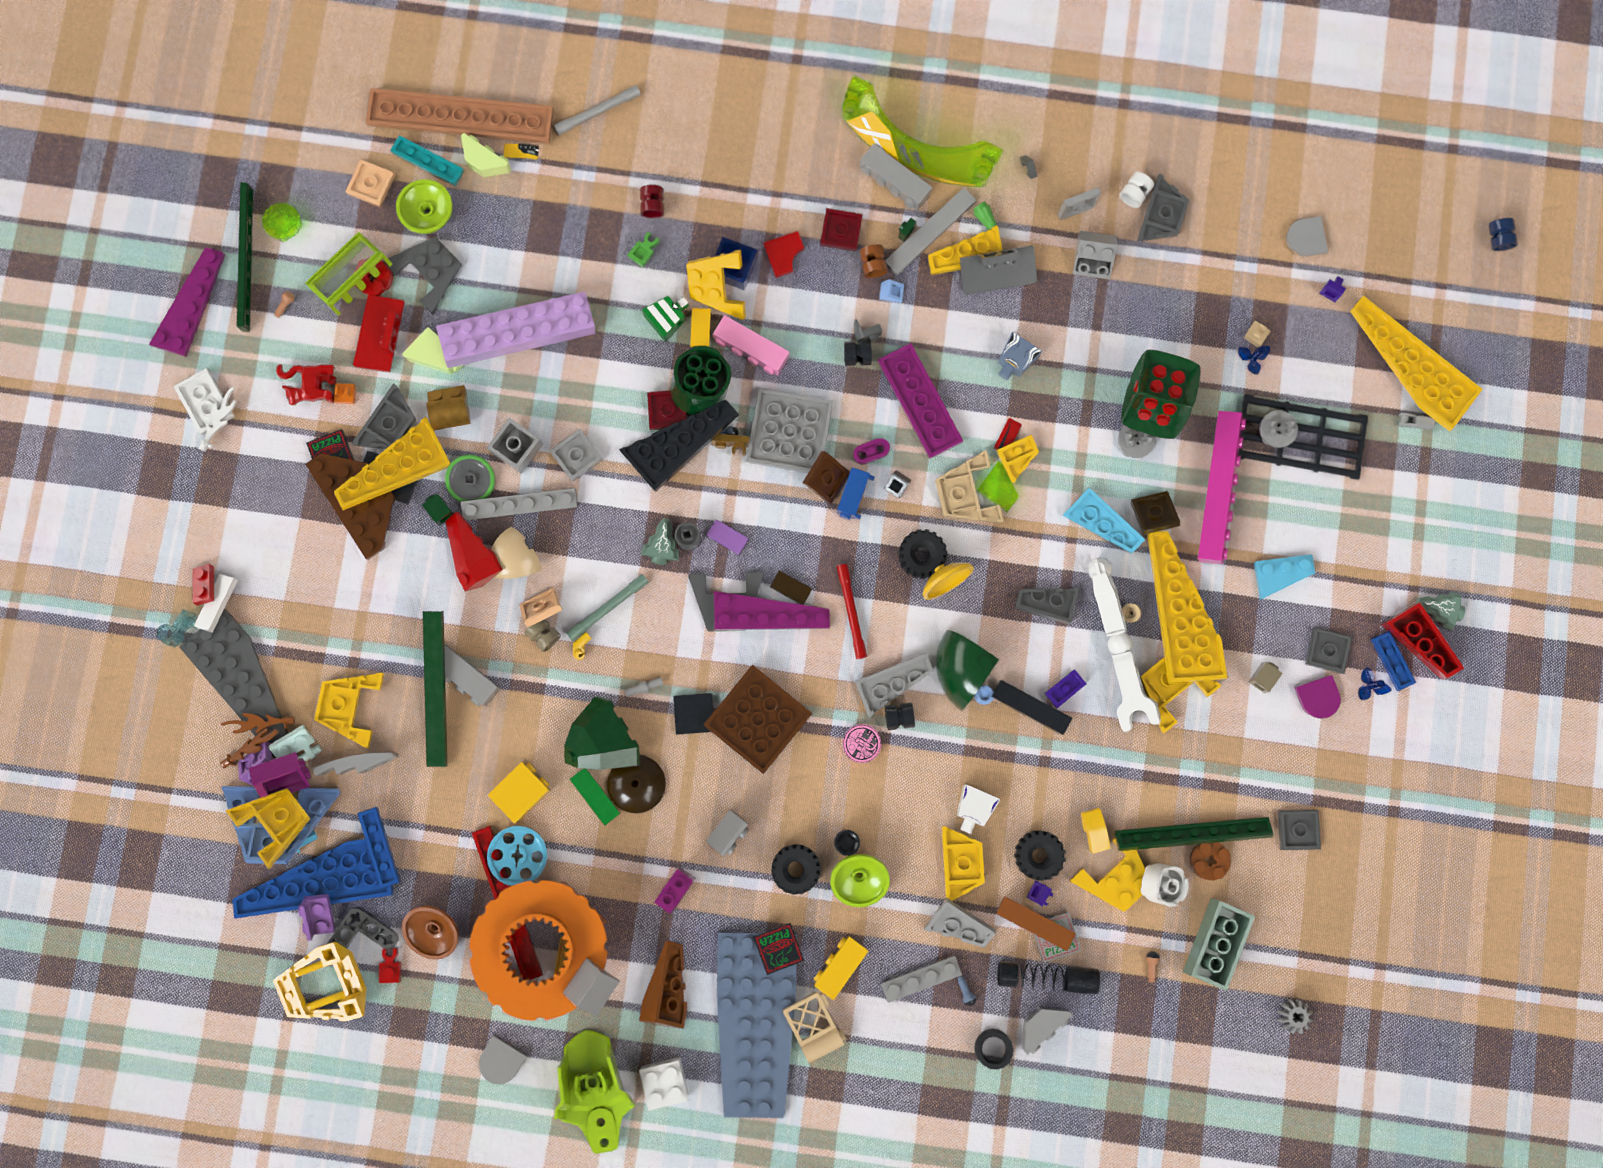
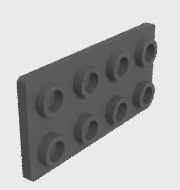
(998, 270)

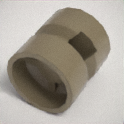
(543, 635)

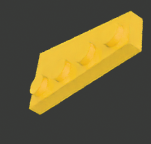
(949, 258)

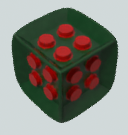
(1161, 394)

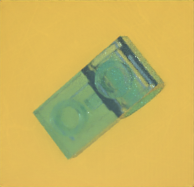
(184, 622)

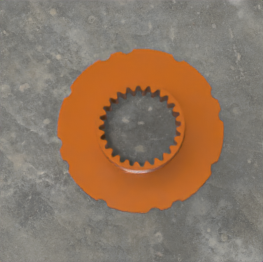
(517, 906)

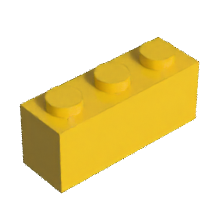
(840, 967)

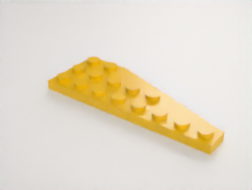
(1188, 636)

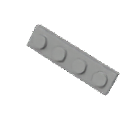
(921, 979)

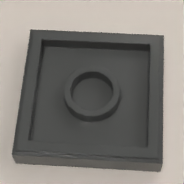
(1328, 650)
(1299, 830)

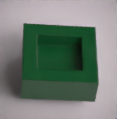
(906, 229)

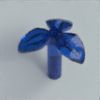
(1259, 354)
(1378, 687)

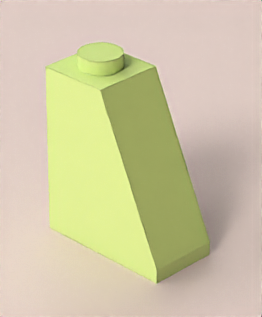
(428, 352)

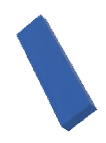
(379, 847)

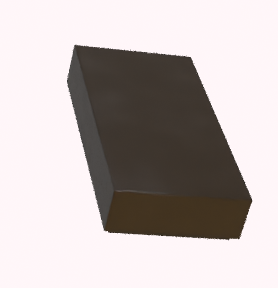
(791, 588)

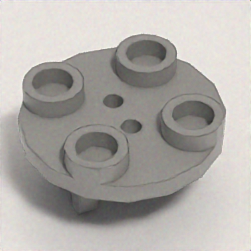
(1288, 429)
(1128, 445)

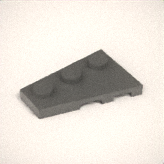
(1052, 604)

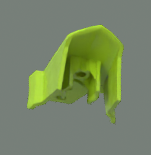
(592, 1090)

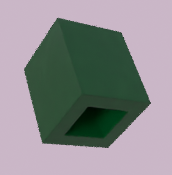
(437, 509)

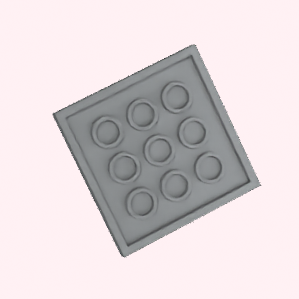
(788, 430)

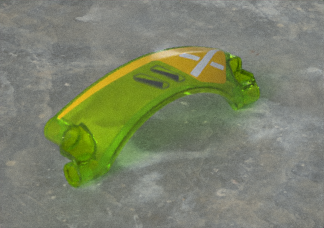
(937, 163)

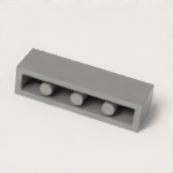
(895, 177)
(468, 678)

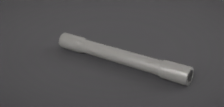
(624, 96)

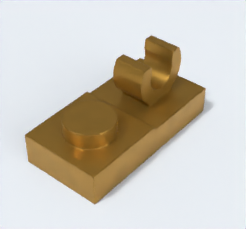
(736, 441)

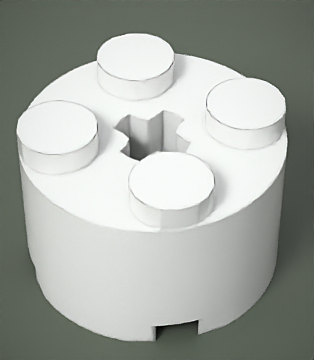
(1164, 884)

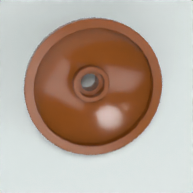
(430, 932)

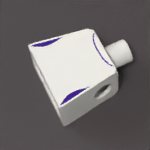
(975, 807)

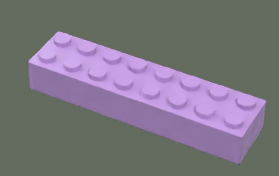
(515, 329)

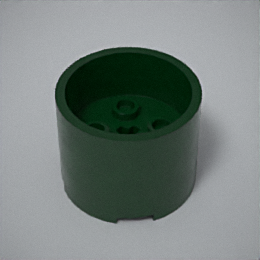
(692, 393)

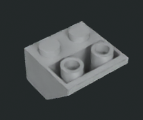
(1095, 254)
(727, 833)

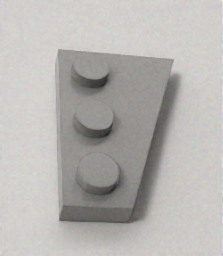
(957, 922)

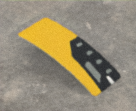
(521, 151)

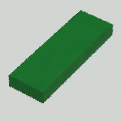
(595, 796)

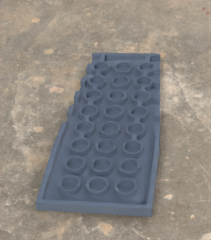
(753, 1029)

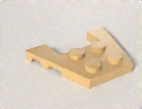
(959, 496)

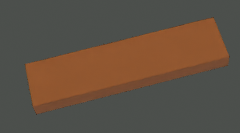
(1035, 923)

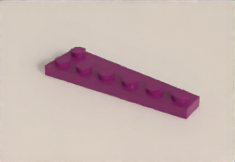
(186, 311)
(754, 613)

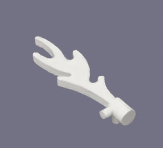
(217, 417)

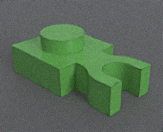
(642, 251)

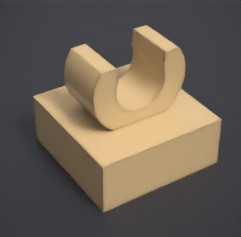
(1256, 334)

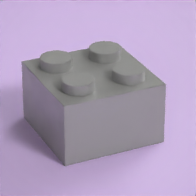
(515, 445)

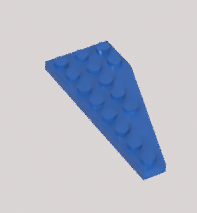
(341, 872)

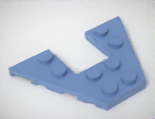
(253, 835)

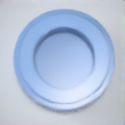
(984, 695)

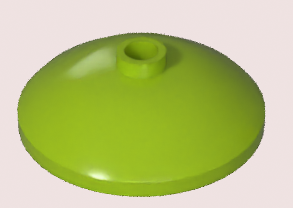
(419, 197)
(859, 889)

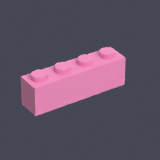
(750, 345)

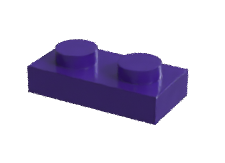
(1065, 688)

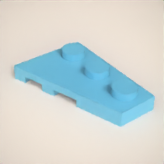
(1282, 572)

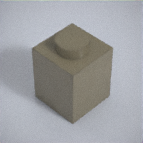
(1265, 677)

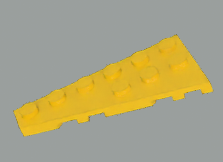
(401, 463)

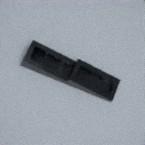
(1032, 707)

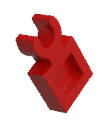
(390, 970)

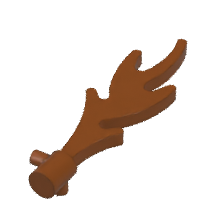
(254, 721)
(250, 747)

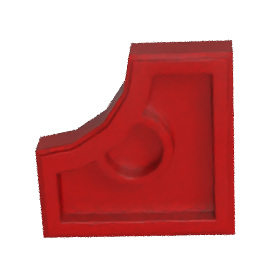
(782, 252)

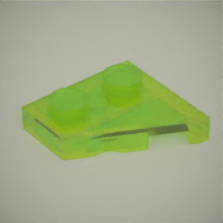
(999, 488)

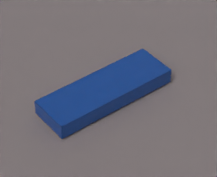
(1393, 661)

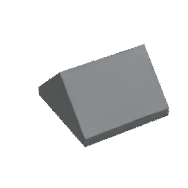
(590, 987)

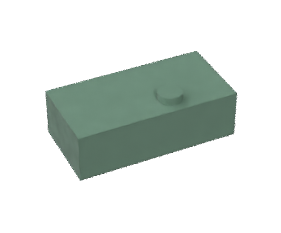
(1218, 944)

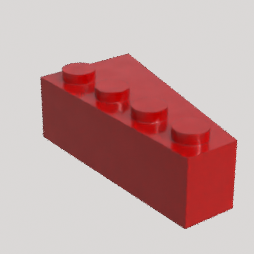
(1424, 640)

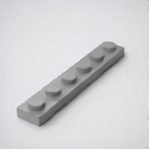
(519, 504)

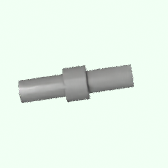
(643, 687)

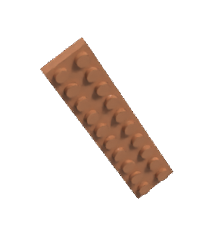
(459, 115)

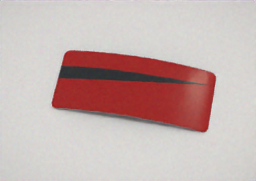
(1008, 433)

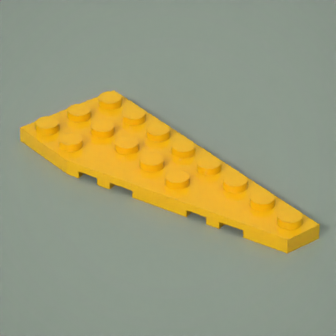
(1427, 376)

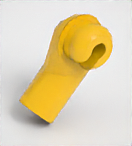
(578, 646)

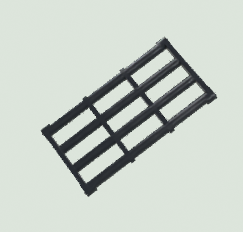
(1321, 431)

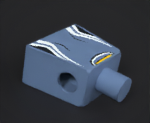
(1017, 356)

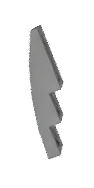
(360, 762)

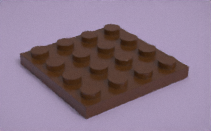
(757, 719)

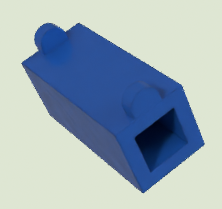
(853, 494)

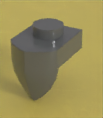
(869, 334)

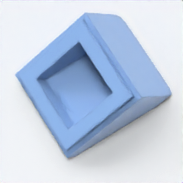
(891, 291)

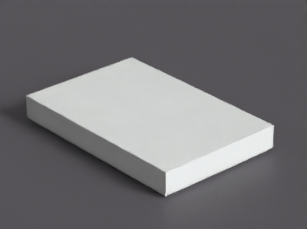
(198, 397)

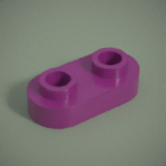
(870, 451)

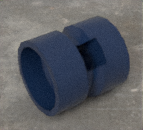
(1503, 234)

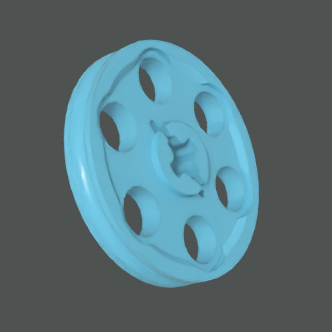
(509, 849)

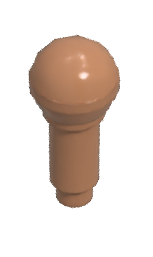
(287, 298)

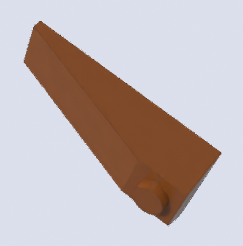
(664, 996)

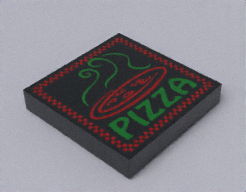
(331, 444)
(778, 948)

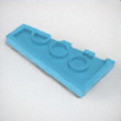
(1102, 520)

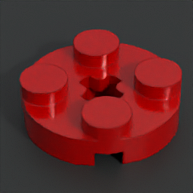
(380, 284)

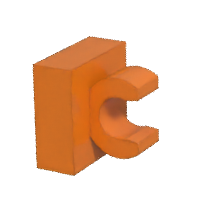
(344, 393)

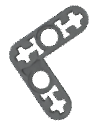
(362, 926)

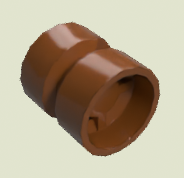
(873, 259)

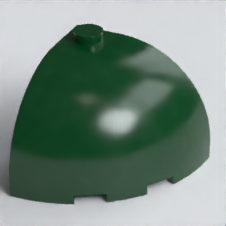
(962, 667)

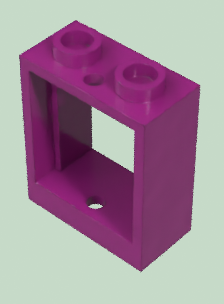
(280, 774)
(671, 897)

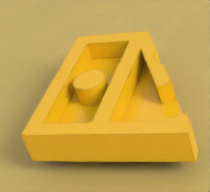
(1017, 456)

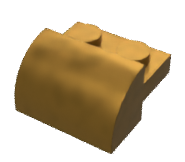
(448, 408)

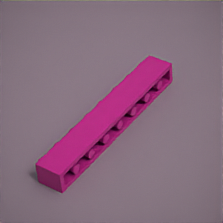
(1220, 487)

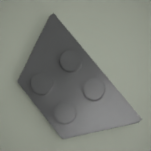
(1164, 212)
(387, 423)

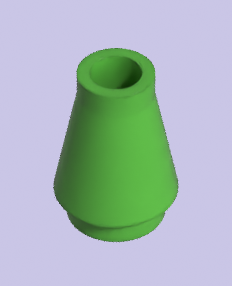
(984, 215)

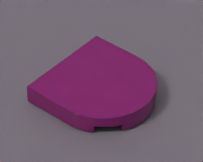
(1319, 697)

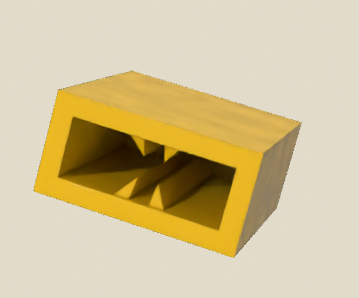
(520, 792)

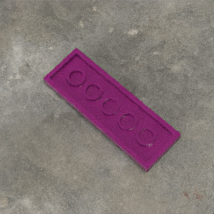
(920, 401)

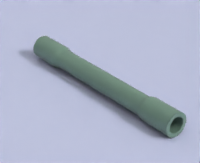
(582, 626)

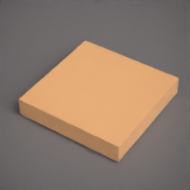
(370, 183)
(540, 607)

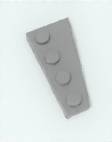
(885, 685)

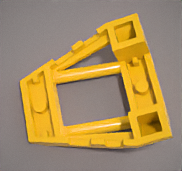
(353, 985)

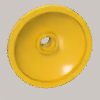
(946, 579)

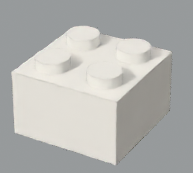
(664, 1083)

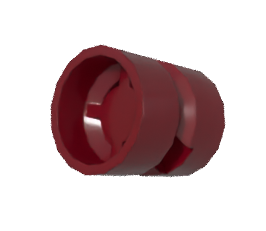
(652, 202)

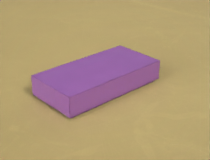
(727, 537)

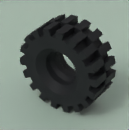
(912, 543)
(1050, 866)
(792, 884)

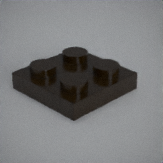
(1155, 512)

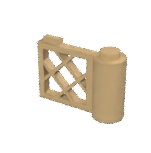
(822, 1041)

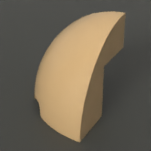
(515, 555)

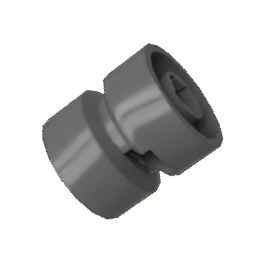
(687, 536)

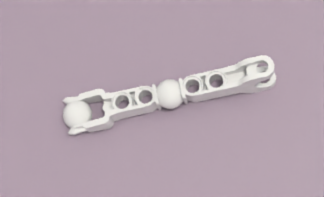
(1120, 646)

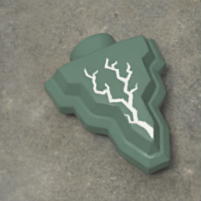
(661, 545)
(1444, 609)

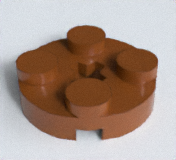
(1216, 870)

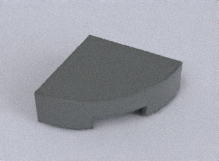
(1025, 160)

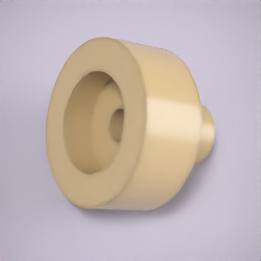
(1127, 612)

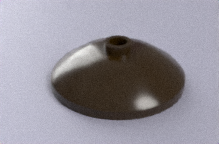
(646, 795)

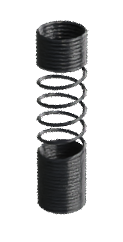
(1075, 978)

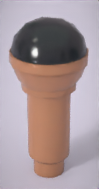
(1152, 959)

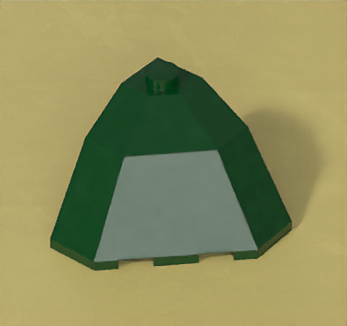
(600, 739)

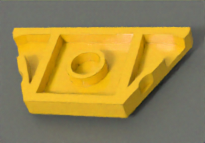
(962, 863)

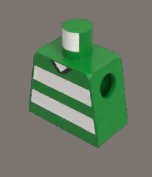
(666, 316)

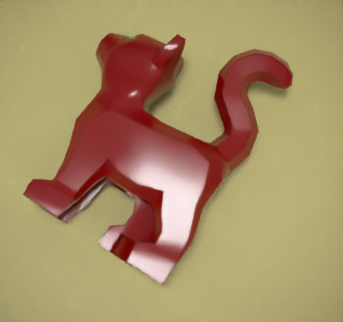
(311, 383)

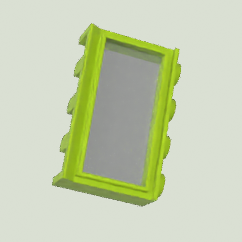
(346, 270)

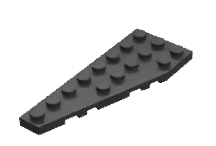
(234, 670)

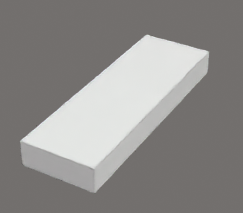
(212, 611)

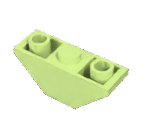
(483, 159)

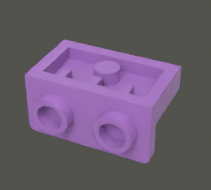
(252, 760)
(316, 915)

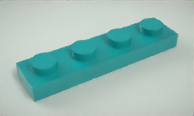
(427, 160)

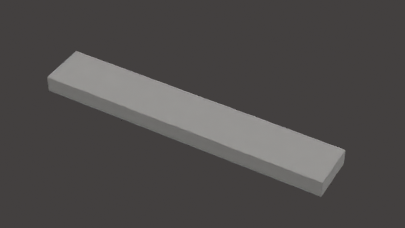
(930, 231)

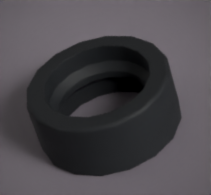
(1005, 1060)

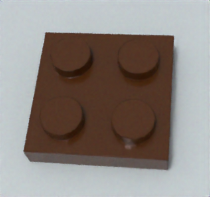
(826, 477)

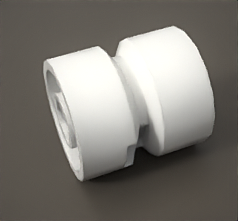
(1136, 189)

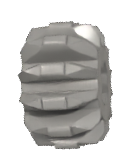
(1302, 1013)

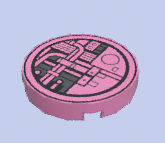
(861, 743)

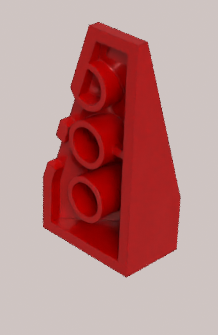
(472, 560)

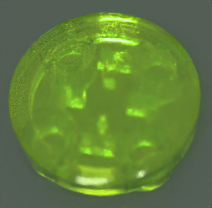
(282, 221)

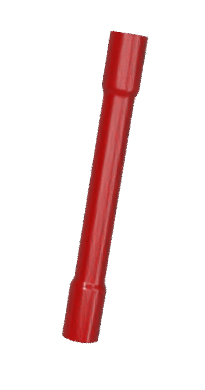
(858, 642)

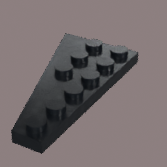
(671, 448)

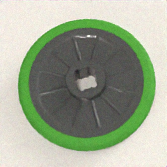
(469, 466)

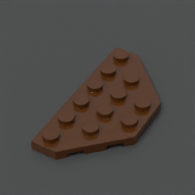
(364, 522)

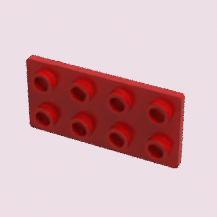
(379, 333)

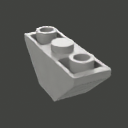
(1041, 1026)

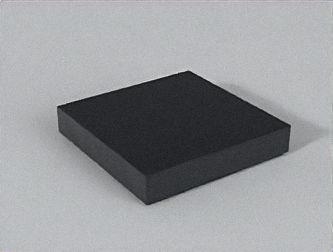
(692, 713)

